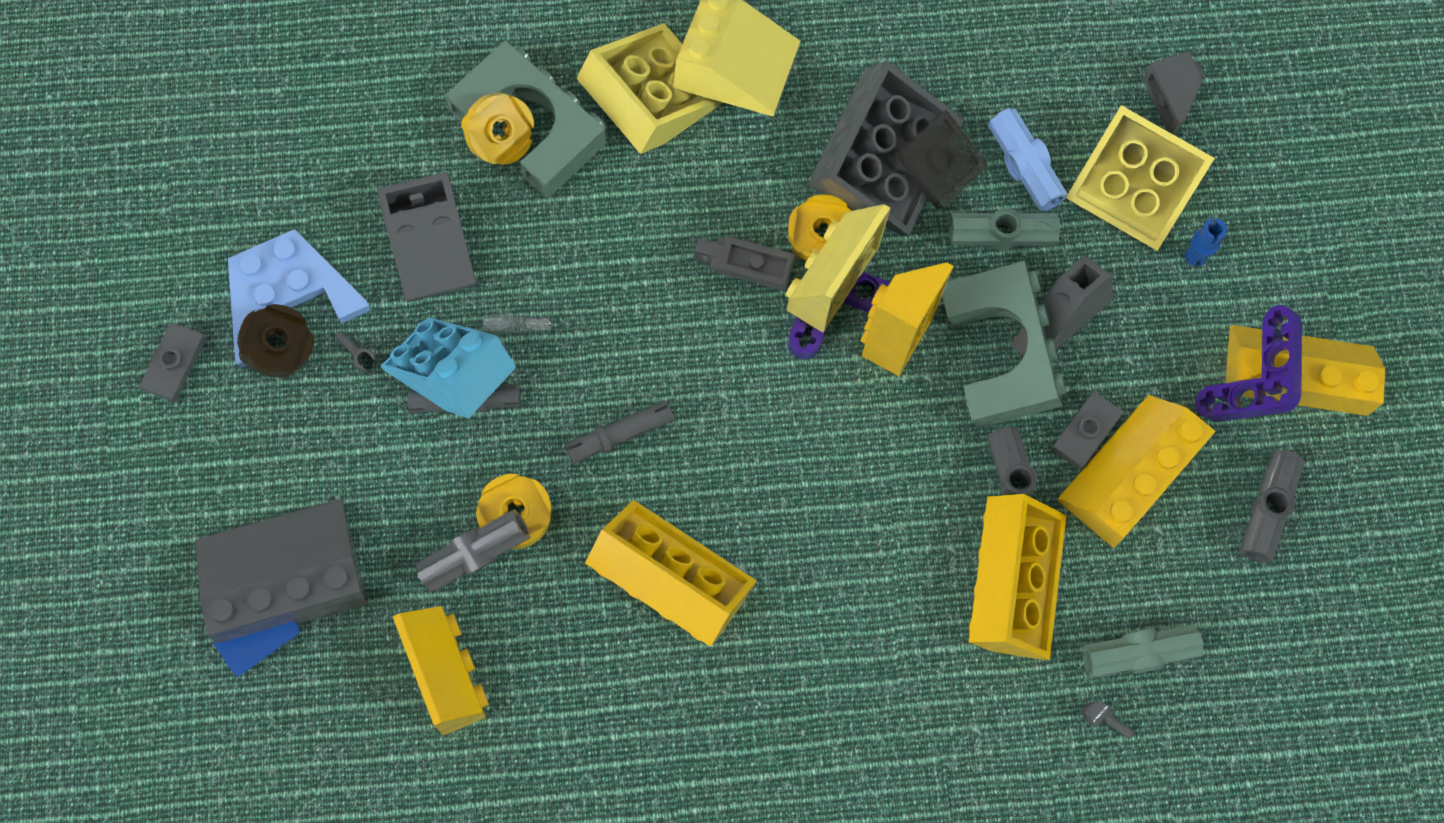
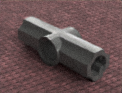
(1264, 525)
(472, 550)

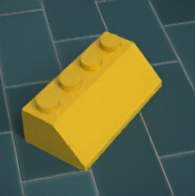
(903, 315)
(1333, 372)
(1135, 467)
(670, 572)
(1017, 577)

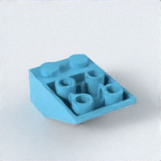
(450, 365)

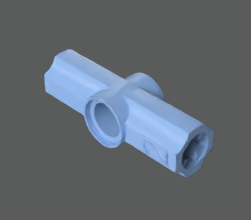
(1027, 159)

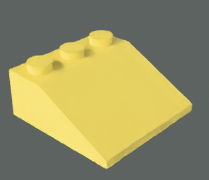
(735, 56)
(636, 90)
(1139, 178)
(837, 265)

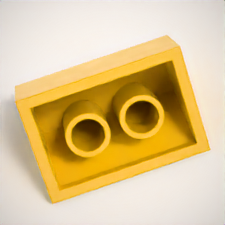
(441, 668)

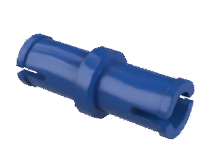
(1205, 242)

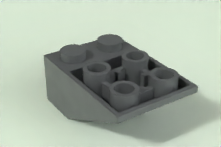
(426, 237)

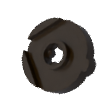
(266, 359)

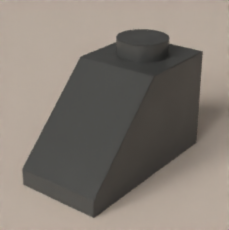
(1173, 88)

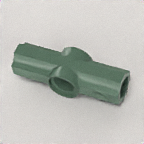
(982, 230)
(1143, 651)

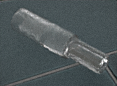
(514, 323)

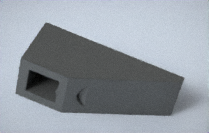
(1072, 302)

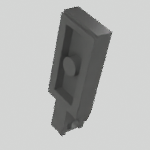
(747, 261)

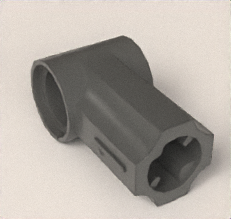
(1011, 460)

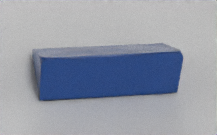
(250, 649)

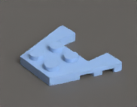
(286, 274)

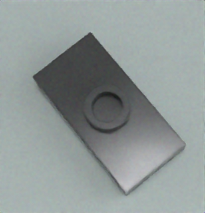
(172, 362)
(1087, 430)

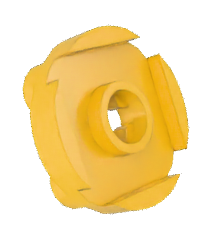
(517, 131)
(810, 215)
(520, 491)

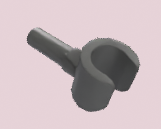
(355, 351)
(1098, 711)

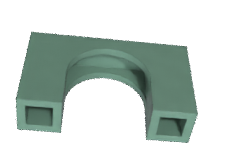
(574, 134)
(1032, 383)

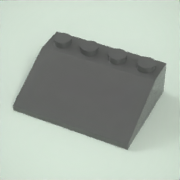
(861, 153)
(279, 572)

